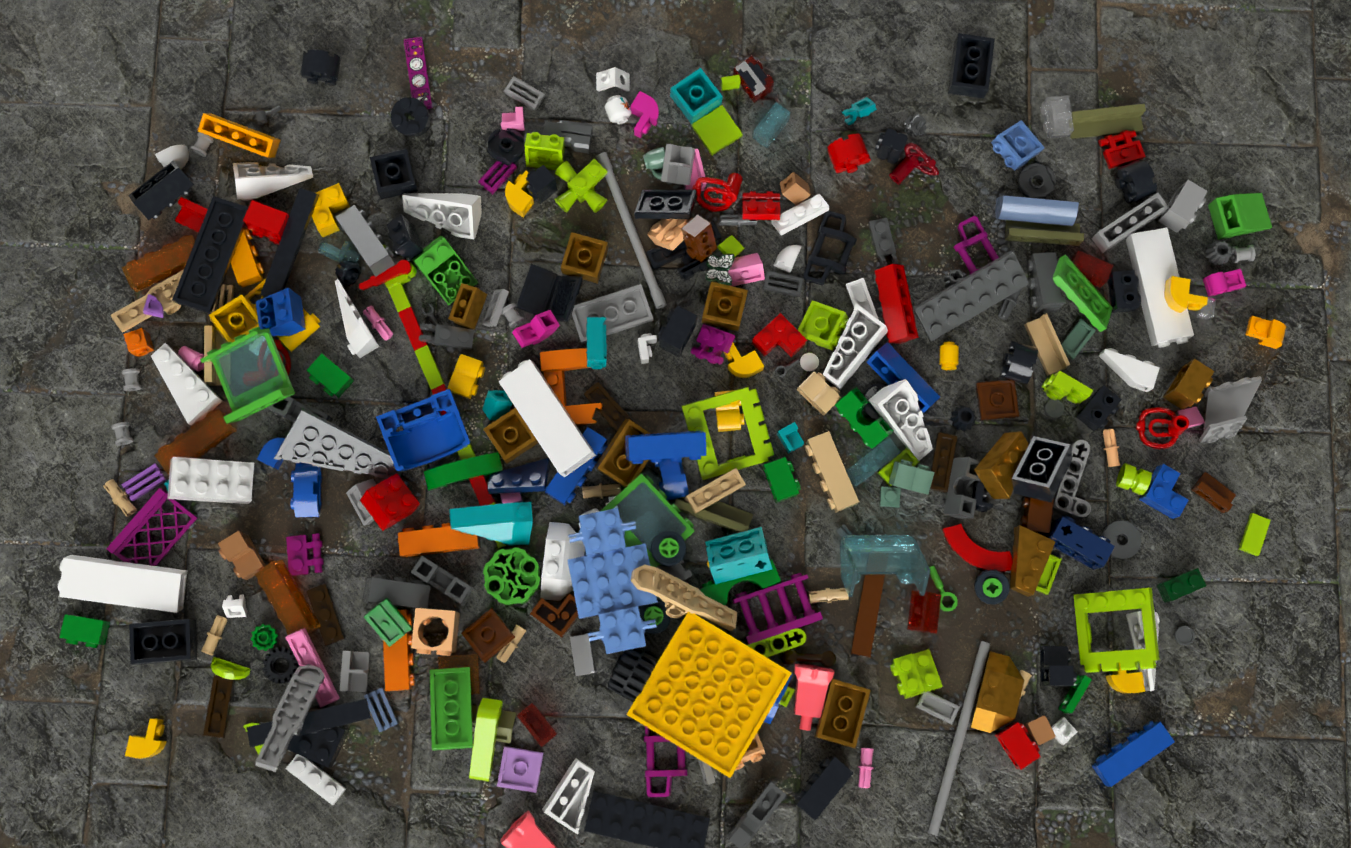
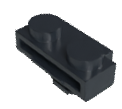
(691, 266)

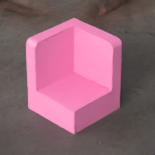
(513, 120)

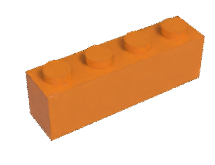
(434, 541)
(399, 661)

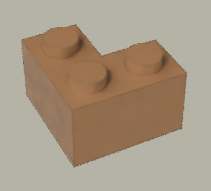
(244, 555)

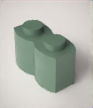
(911, 477)

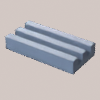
(374, 694)

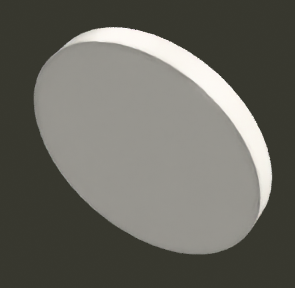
(809, 362)

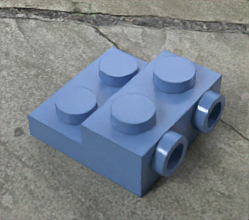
(1017, 145)

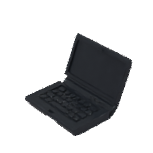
(548, 291)

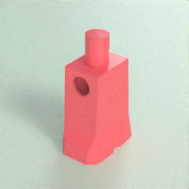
(810, 692)
(526, 834)

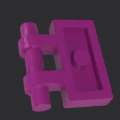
(713, 338)
(299, 556)

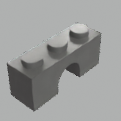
(291, 408)
(957, 499)
(442, 580)

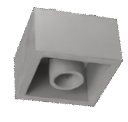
(1183, 206)

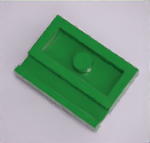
(388, 622)
(1074, 694)

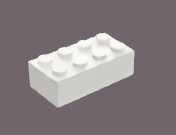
(210, 480)

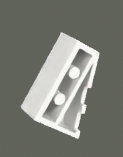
(570, 796)

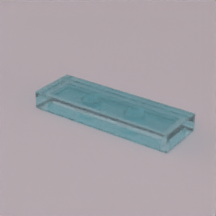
(872, 462)

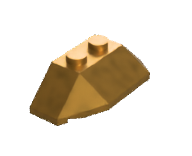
(998, 694)

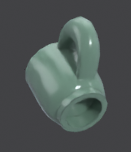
(654, 160)

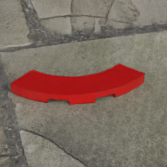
(975, 554)

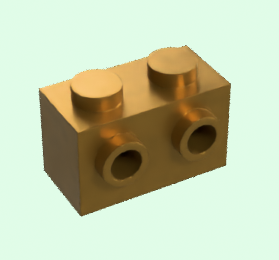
(467, 306)

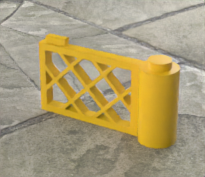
(295, 340)

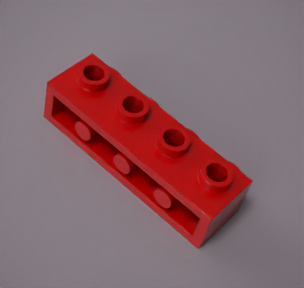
(896, 303)

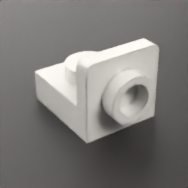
(644, 350)

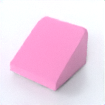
(1193, 416)
(511, 497)

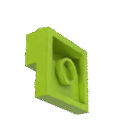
(544, 150)
(823, 325)
(1062, 385)
(916, 674)

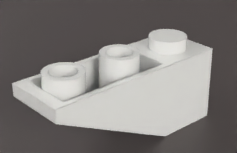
(1134, 372)

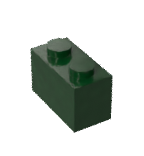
(1181, 585)

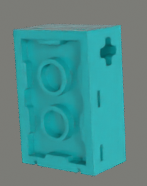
(738, 555)

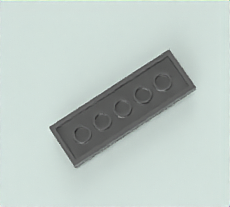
(971, 296)

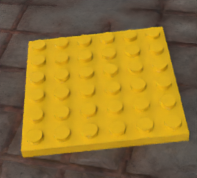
(709, 694)

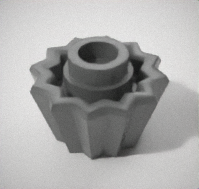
(1218, 252)

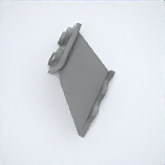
(1227, 408)

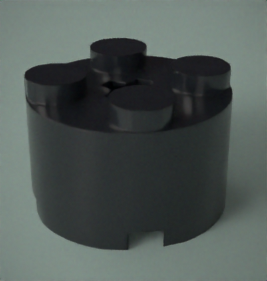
(320, 67)
(407, 107)
(1136, 181)
(1019, 362)

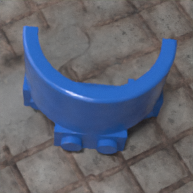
(425, 433)

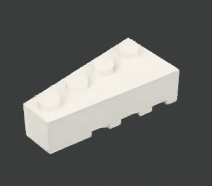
(854, 346)
(187, 388)

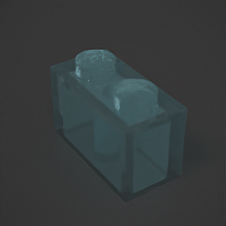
(771, 125)

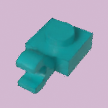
(861, 108)

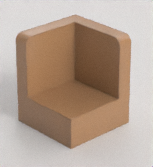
(795, 188)
(1039, 730)

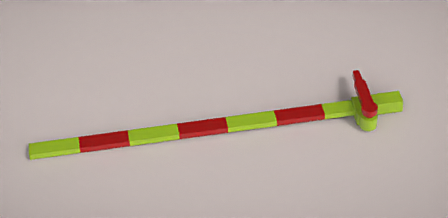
(394, 280)

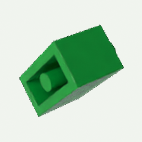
(329, 375)
(781, 479)
(84, 630)

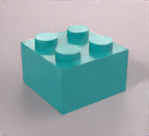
(696, 96)

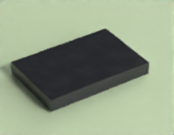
(665, 204)

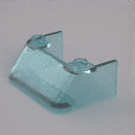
(882, 556)

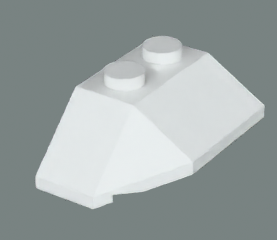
(556, 576)

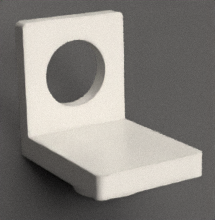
(611, 78)

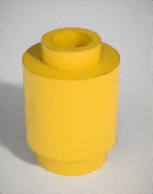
(949, 356)

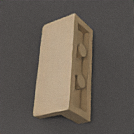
(212, 341)
(1048, 345)
(715, 491)

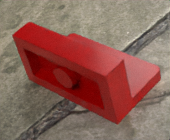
(191, 214)

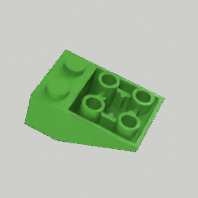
(1239, 215)
(444, 269)

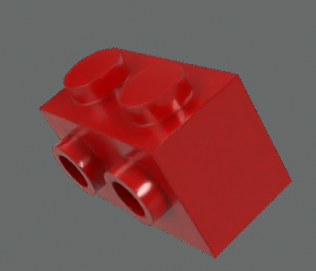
(1018, 745)

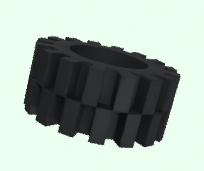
(269, 665)

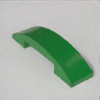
(463, 470)

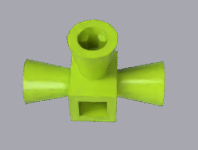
(581, 185)

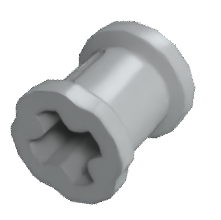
(201, 144)
(1243, 253)
(512, 315)
(131, 379)
(122, 433)

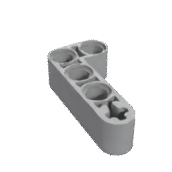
(1074, 479)

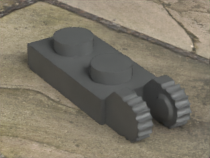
(882, 241)
(448, 336)

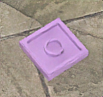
(520, 769)

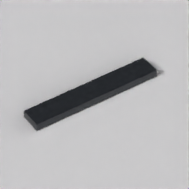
(290, 242)
(317, 720)

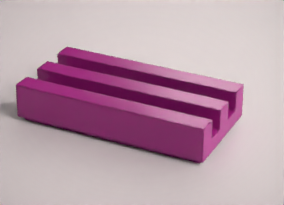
(487, 186)

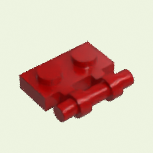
(1121, 154)
(761, 210)

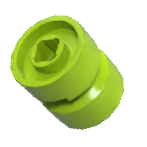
(1131, 478)

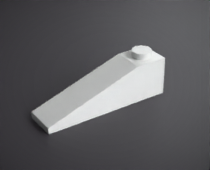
(256, 181)
(452, 211)
(356, 330)
(901, 411)
(1136, 629)

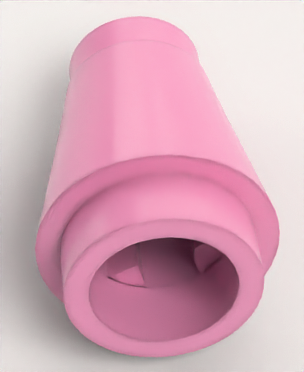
(192, 358)

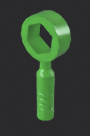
(939, 585)

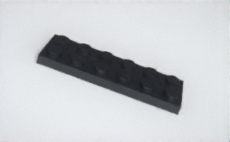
(211, 255)
(645, 823)

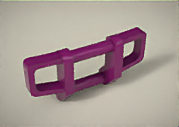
(960, 247)
(651, 772)

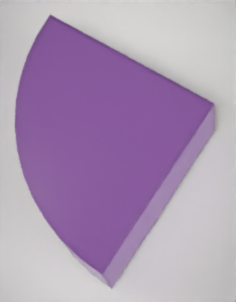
(153, 307)

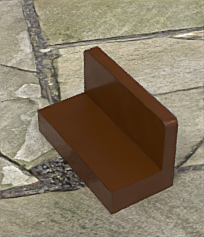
(1214, 492)

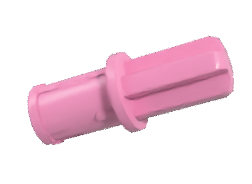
(378, 323)
(865, 767)

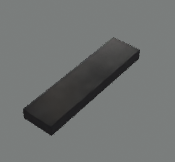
(661, 256)

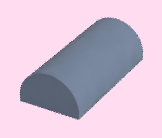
(1036, 210)

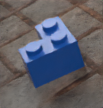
(1160, 492)

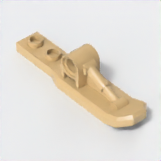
(133, 313)
(682, 597)

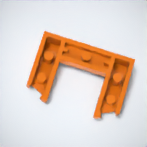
(553, 365)

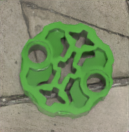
(521, 559)

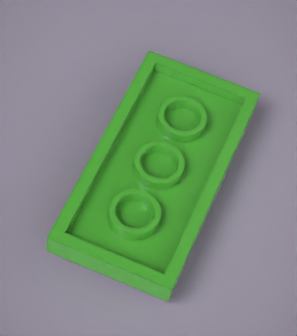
(1082, 293)
(451, 708)

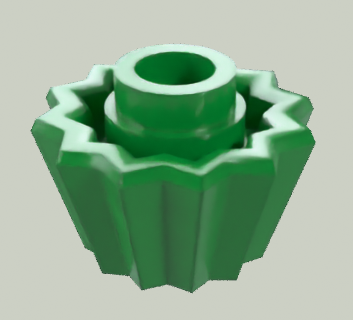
(264, 637)

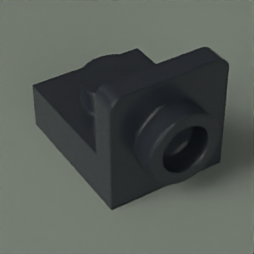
(979, 493)

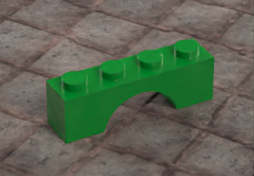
(720, 591)

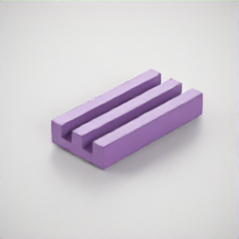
(127, 484)

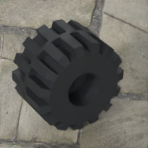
(632, 672)

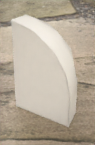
(175, 153)
(787, 257)

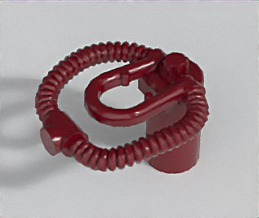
(911, 161)

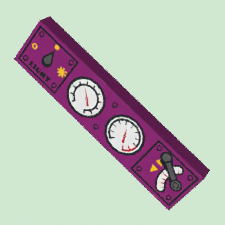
(418, 70)

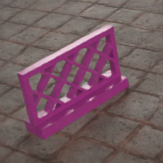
(141, 519)

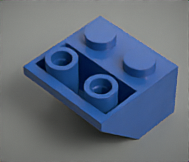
(281, 313)

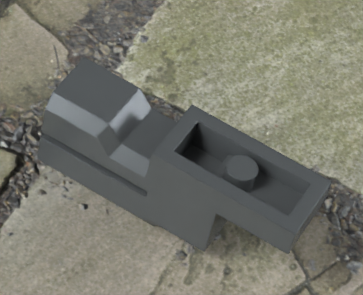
(575, 134)
(756, 816)

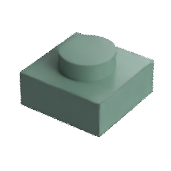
(889, 497)

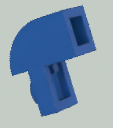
(269, 451)

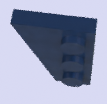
(524, 478)

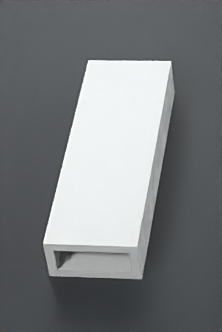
(1154, 264)
(546, 417)
(122, 583)

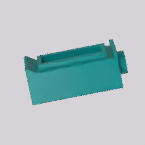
(596, 342)

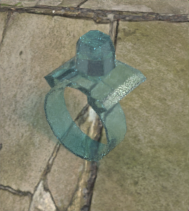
(339, 255)

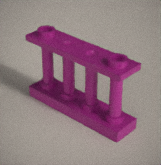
(791, 620)

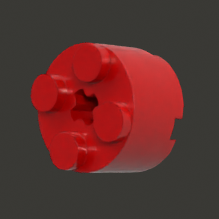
(848, 154)

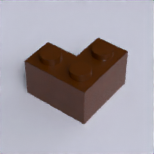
(559, 619)

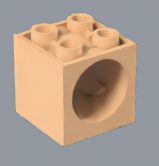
(423, 618)

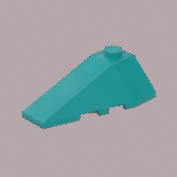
(499, 522)

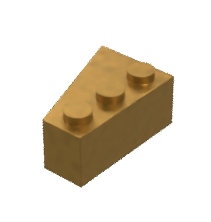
(1001, 463)
(1029, 559)

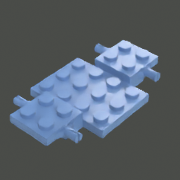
(604, 581)

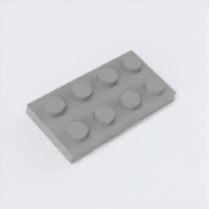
(621, 309)

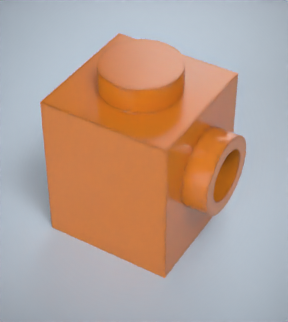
(138, 342)

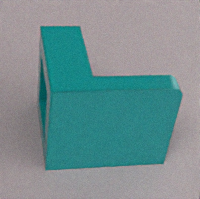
(496, 404)
(790, 437)

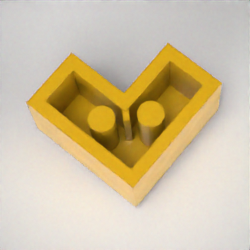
(329, 202)

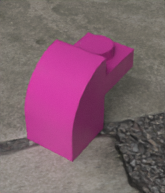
(648, 112)
(537, 330)

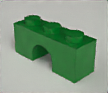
(851, 408)

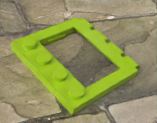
(758, 433)
(1116, 601)

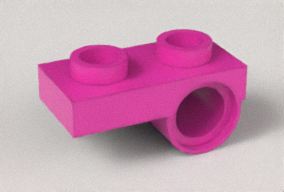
(1224, 282)

